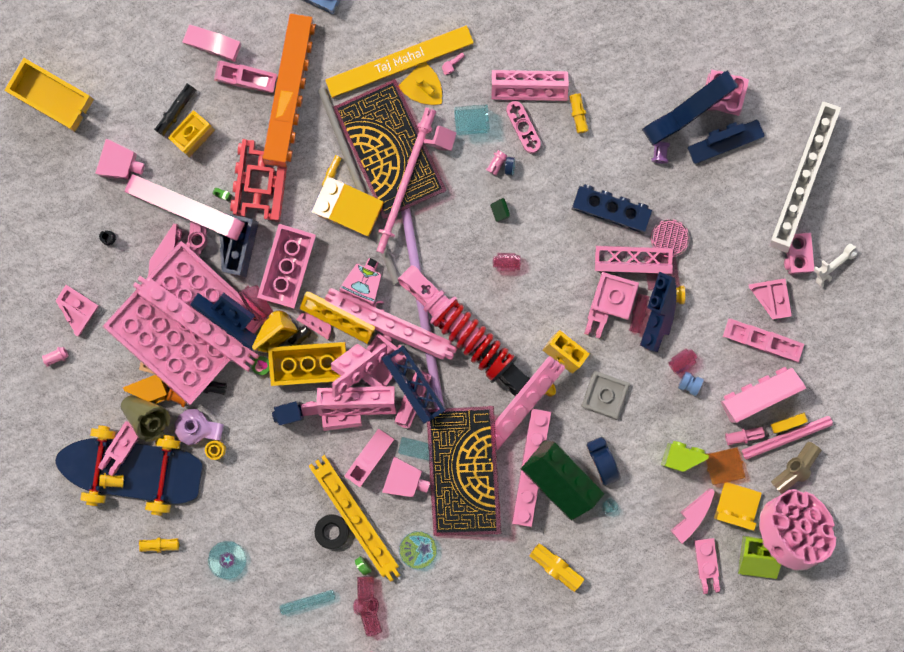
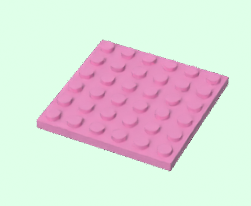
(162, 343)

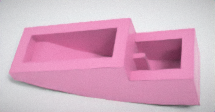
(212, 42)
(245, 76)
(693, 516)

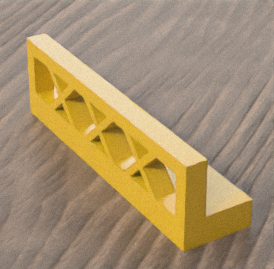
(337, 317)

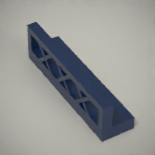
(407, 388)

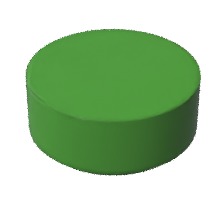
(362, 566)

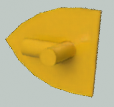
(422, 85)

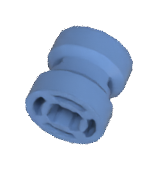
(690, 383)

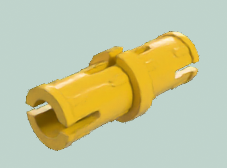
(578, 113)
(159, 545)

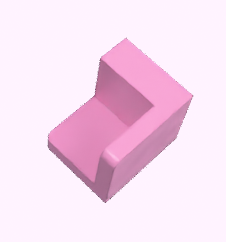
(442, 139)

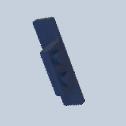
(726, 140)
(228, 316)

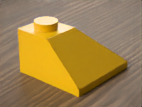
(274, 331)

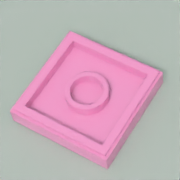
(615, 296)

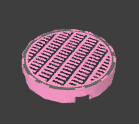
(670, 234)

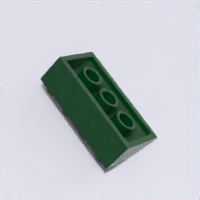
(562, 480)

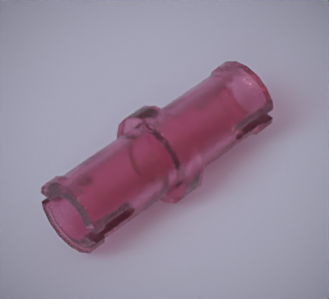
(639, 313)

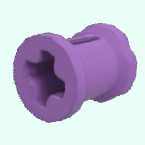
(660, 152)

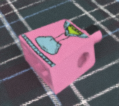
(363, 282)

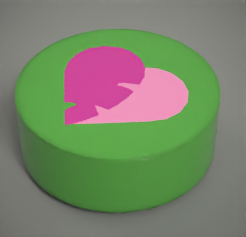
(261, 365)

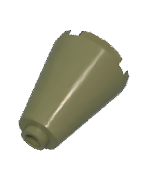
(145, 417)

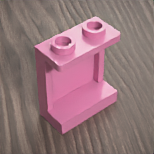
(381, 375)

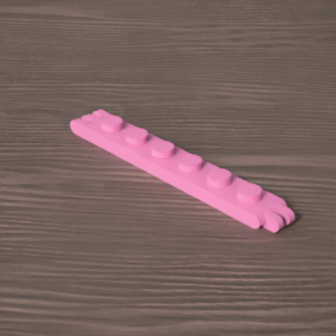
(195, 322)
(393, 326)
(526, 399)

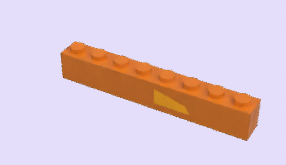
(288, 90)

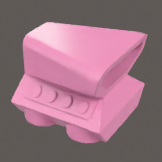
(734, 101)

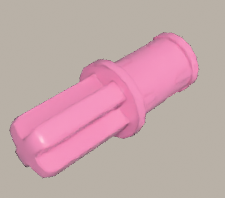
(744, 435)

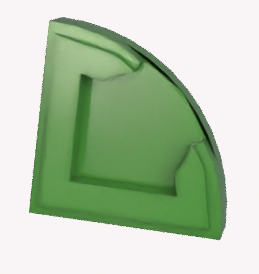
(222, 194)

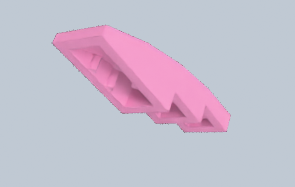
(763, 340)

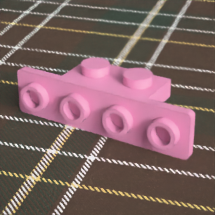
(354, 366)
(332, 422)

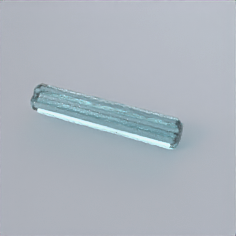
(307, 602)

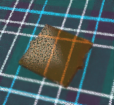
(725, 466)

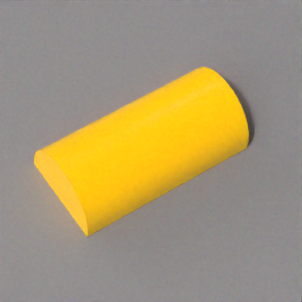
(304, 363)

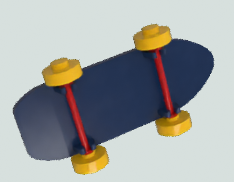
(148, 471)

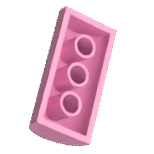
(286, 266)

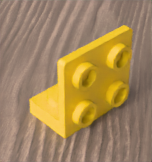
(738, 505)

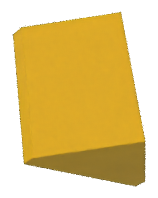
(191, 133)

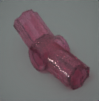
(367, 605)

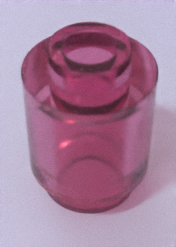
(506, 262)
(683, 361)

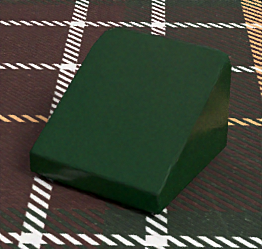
(500, 210)

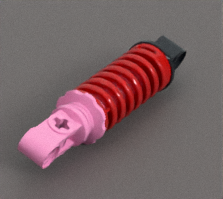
(449, 317)

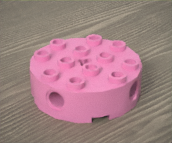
(797, 530)

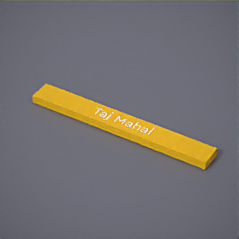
(399, 61)

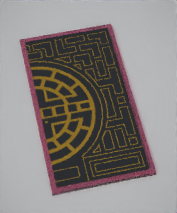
(382, 141)
(464, 471)

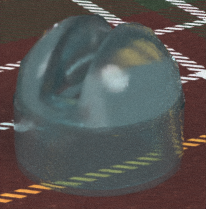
(610, 506)

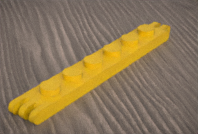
(355, 518)

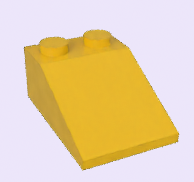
(347, 207)

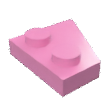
(773, 297)

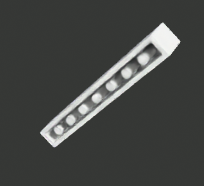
(804, 177)

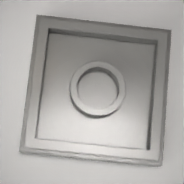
(605, 394)

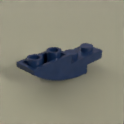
(662, 307)

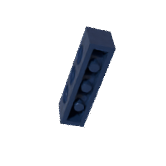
(582, 205)

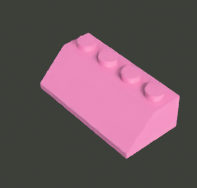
(762, 395)

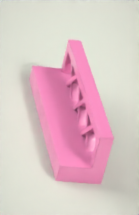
(529, 87)
(640, 267)
(357, 401)

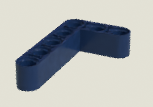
(690, 109)

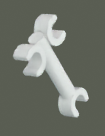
(826, 269)

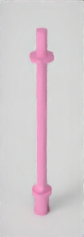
(424, 128)

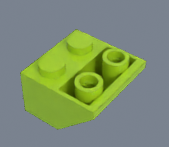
(681, 458)
(756, 559)

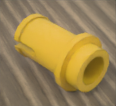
(111, 481)

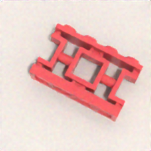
(276, 182)

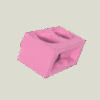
(805, 253)

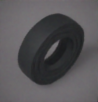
(331, 543)

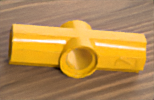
(556, 567)

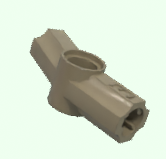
(797, 468)

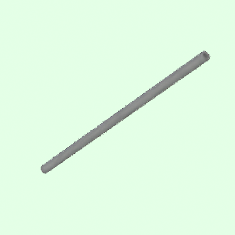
(355, 176)

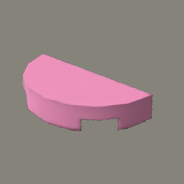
(315, 324)

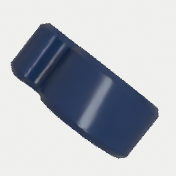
(603, 461)

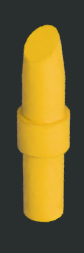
(331, 171)

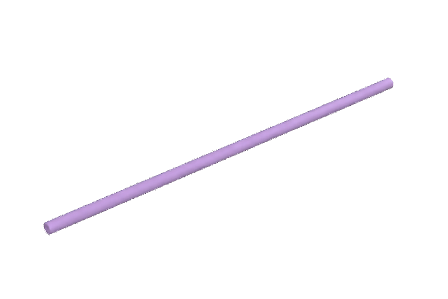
(423, 316)

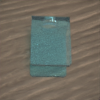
(471, 119)

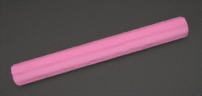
(787, 437)

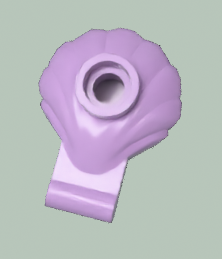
(193, 427)

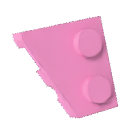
(76, 309)

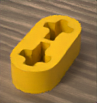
(789, 423)

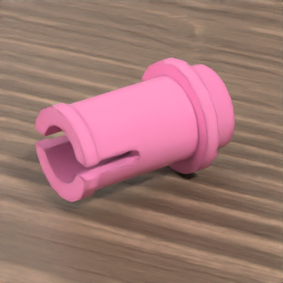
(497, 162)
(55, 356)

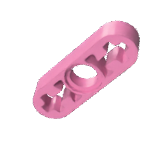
(512, 117)

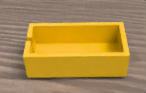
(49, 94)

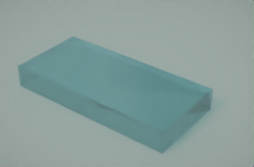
(414, 448)

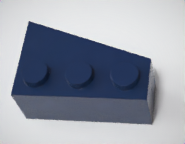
(237, 254)

